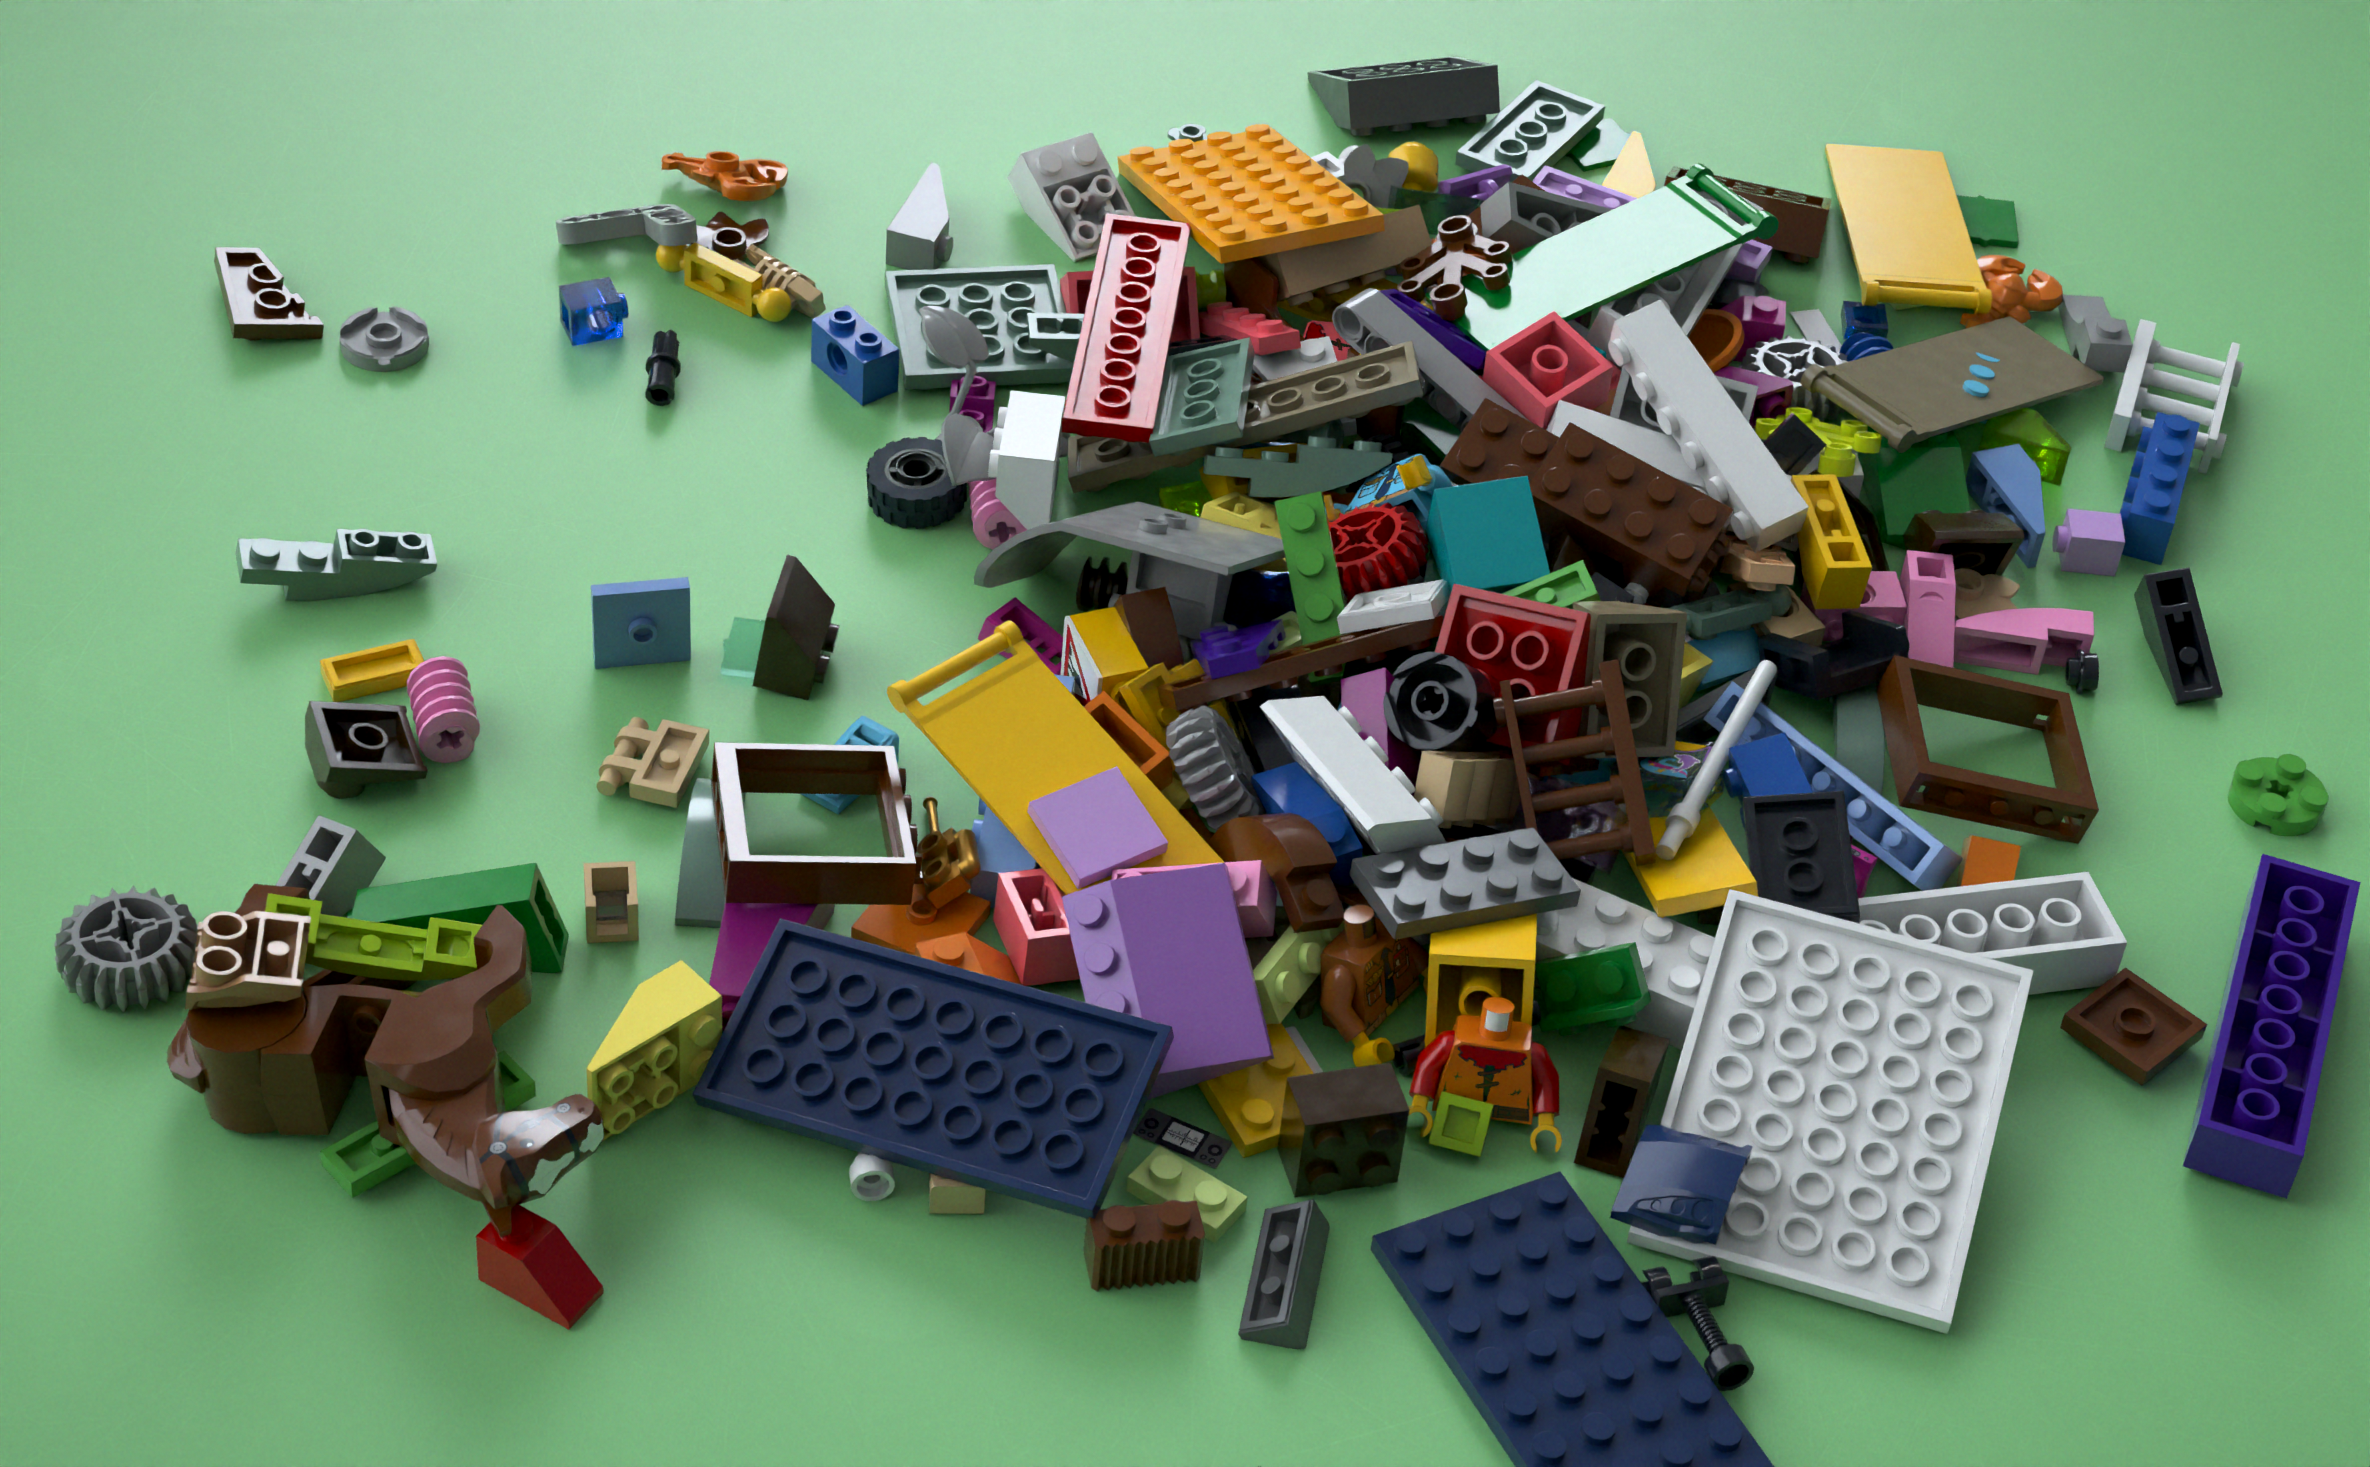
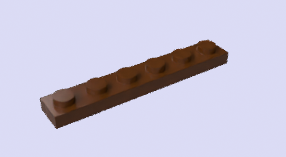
(1282, 668)

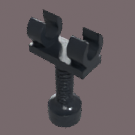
(1727, 1363)

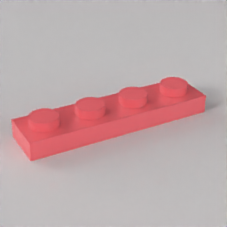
(1265, 334)

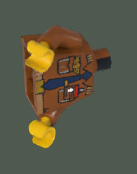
(1366, 980)

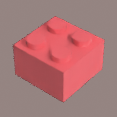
(1547, 366)

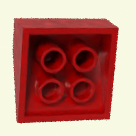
(1524, 642)

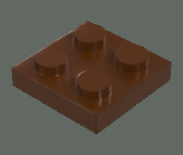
(2133, 1026)

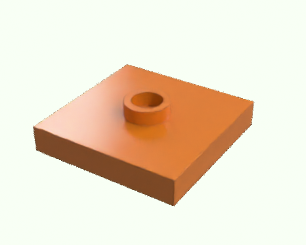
(904, 925)

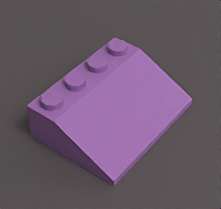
(1174, 956)

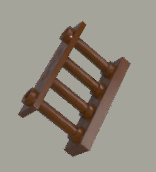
(1613, 740)

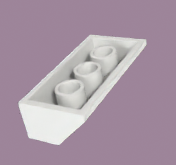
(1355, 774)

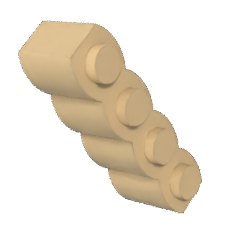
(1469, 787)

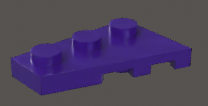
(1236, 651)

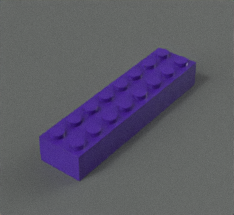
(2273, 1027)

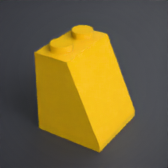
(1477, 965)

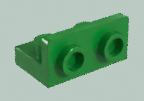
(1592, 988)

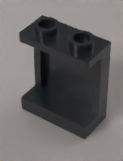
(1838, 665)

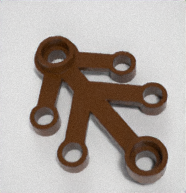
(1454, 238)

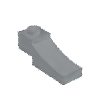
(2094, 335)

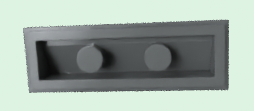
(1285, 1275)

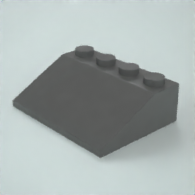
(1408, 93)

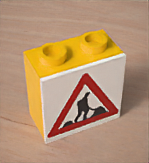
(1099, 655)

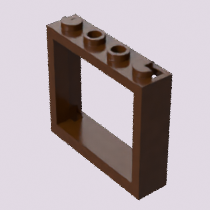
(814, 770)
(1976, 794)

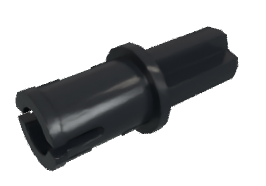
(663, 368)

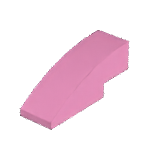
(2023, 638)

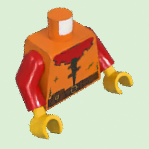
(1493, 1063)

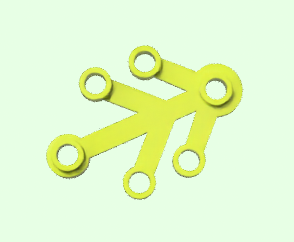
(1840, 440)

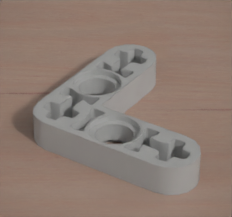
(662, 222)

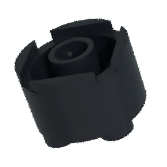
(1426, 723)

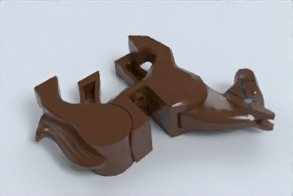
(425, 1063)

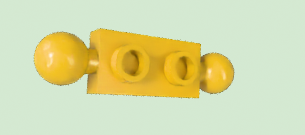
(725, 281)

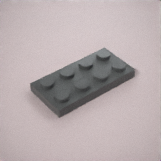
(1464, 883)

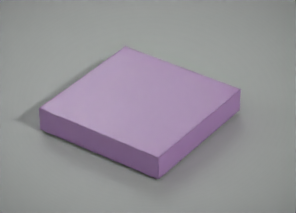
(1097, 827)

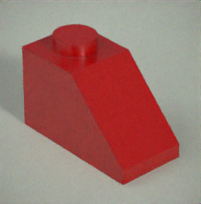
(537, 1268)

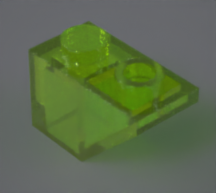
(2034, 436)

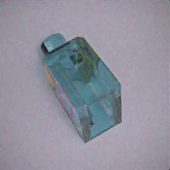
(1670, 777)

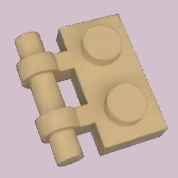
(667, 762)

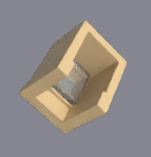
(611, 902)

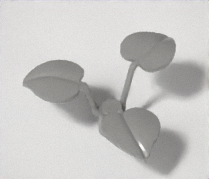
(961, 345)

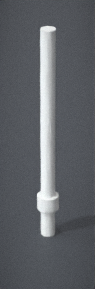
(1685, 815)

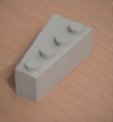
(1530, 215)

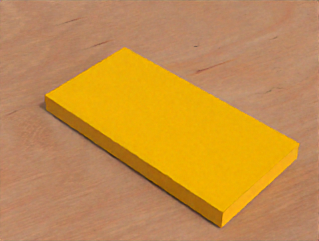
(1697, 874)

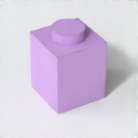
(2089, 542)

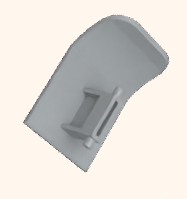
(1168, 548)

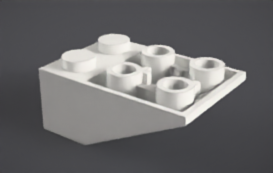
(1069, 192)

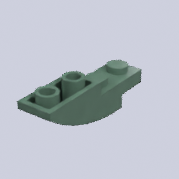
(1316, 468)
(352, 566)

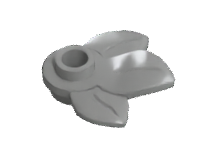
(1373, 176)

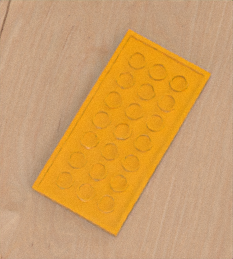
(1249, 193)

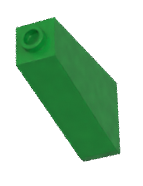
(471, 900)

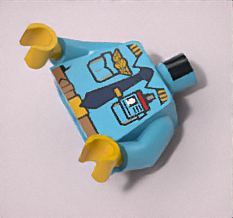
(1402, 483)

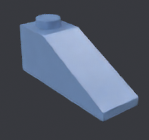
(2010, 484)

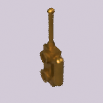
(941, 871)

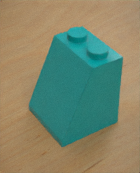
(1487, 535)

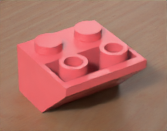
(1034, 927)

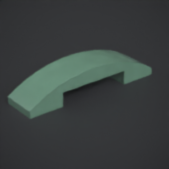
(1860, 734)
(700, 877)

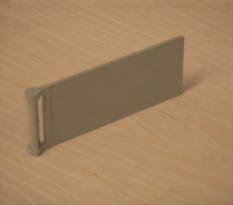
(1920, 386)

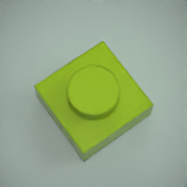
(1461, 1123)

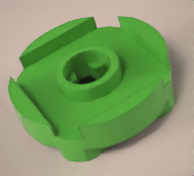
(2260, 791)

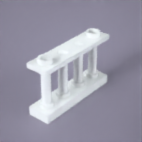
(2140, 374)

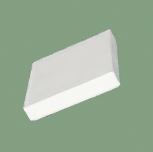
(1393, 606)

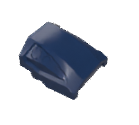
(1680, 1184)

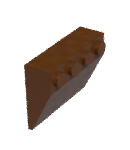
(1799, 215)

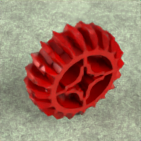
(1377, 548)

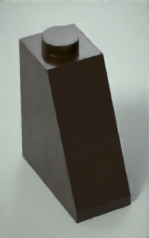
(1621, 1100)

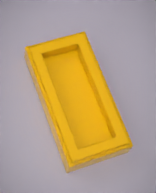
(370, 670)

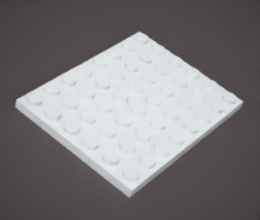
(1868, 1100)

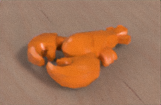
(734, 179)
(2010, 294)

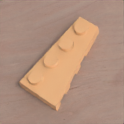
(1759, 569)

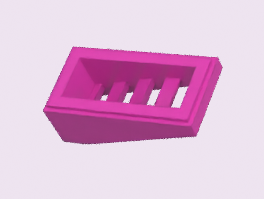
(1032, 629)

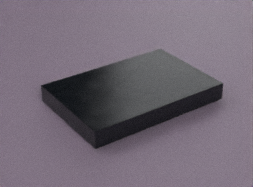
(1802, 851)

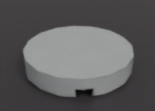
(384, 339)

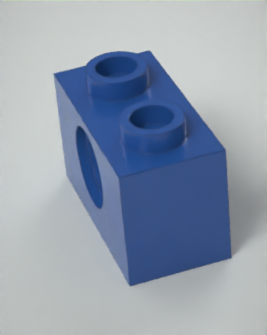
(855, 355)

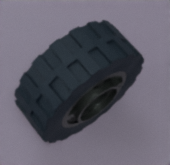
(912, 484)

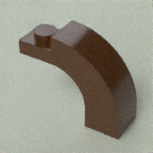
(1294, 858)

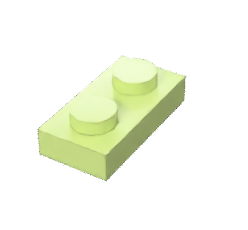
(1169, 1177)

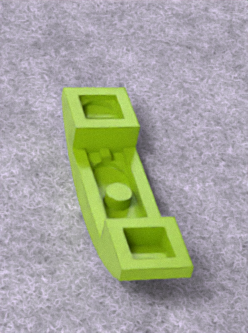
(383, 948)

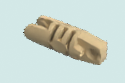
(801, 290)

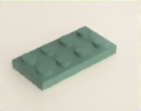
(1531, 131)
(1203, 398)

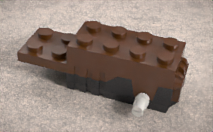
(1633, 518)

